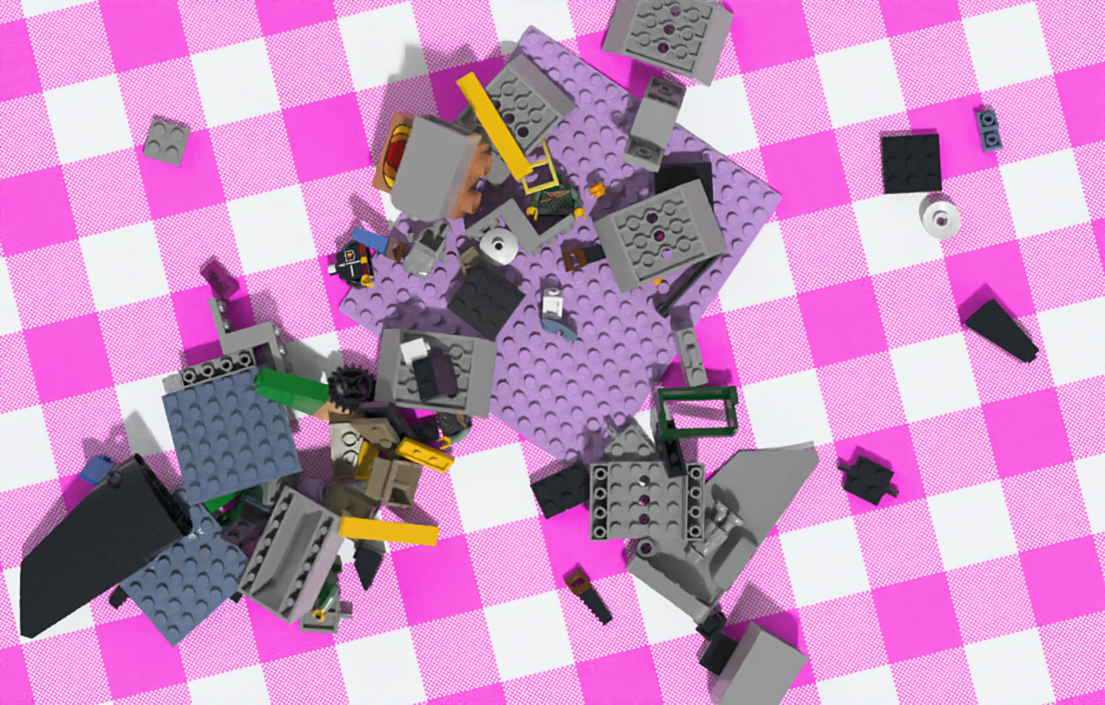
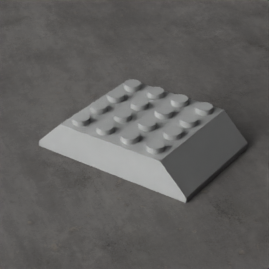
(292, 557)

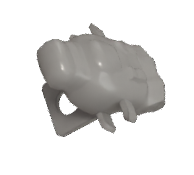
(427, 249)

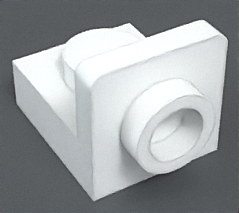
(552, 303)

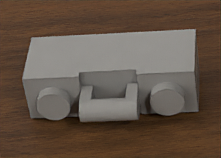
(689, 356)

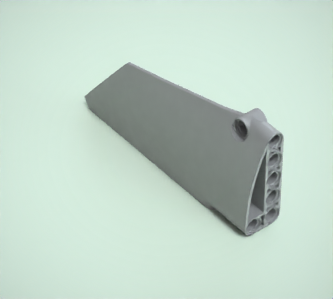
(759, 491)

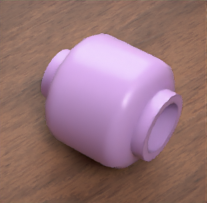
(313, 489)

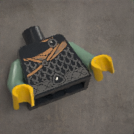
(454, 427)

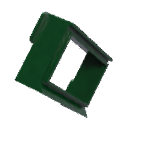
(725, 393)

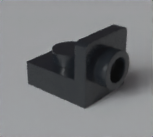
(427, 431)
(712, 625)

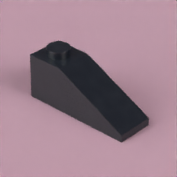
(670, 452)

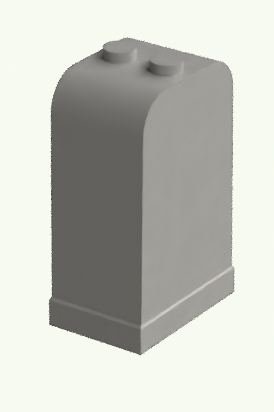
(433, 168)
(758, 670)

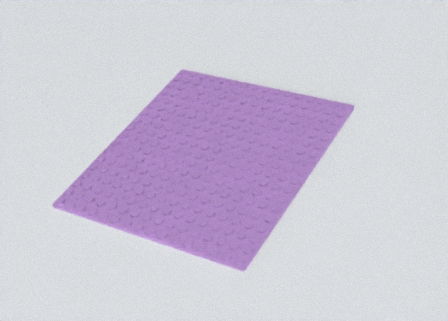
(542, 384)

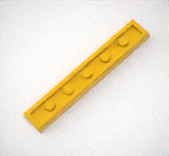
(494, 126)
(388, 531)

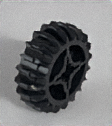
(342, 377)

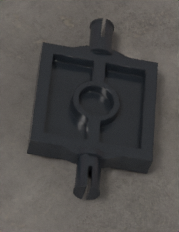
(868, 480)

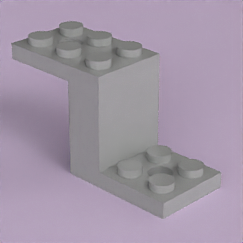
(653, 124)
(520, 227)
(249, 337)

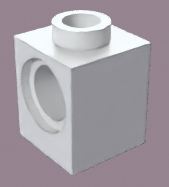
(415, 350)

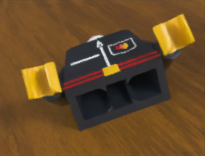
(354, 265)

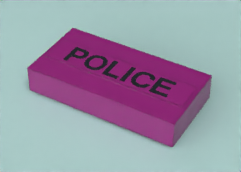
(219, 280)

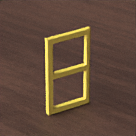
(537, 163)

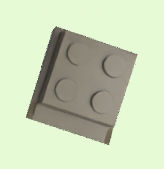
(393, 481)
(351, 503)

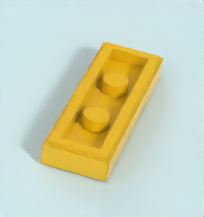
(424, 455)

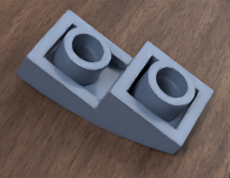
(988, 131)
(553, 326)

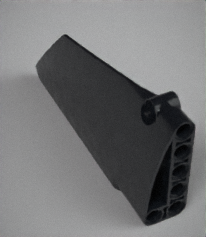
(99, 544)

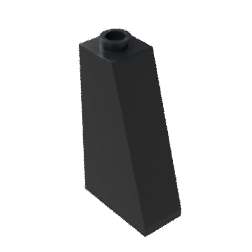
(999, 330)

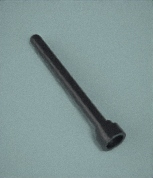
(665, 308)

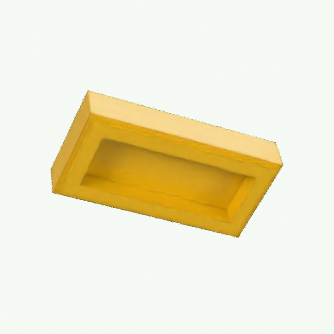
(366, 455)

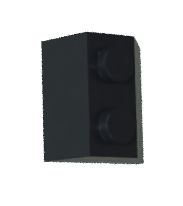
(435, 378)
(244, 524)
(367, 564)

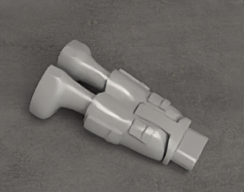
(713, 534)

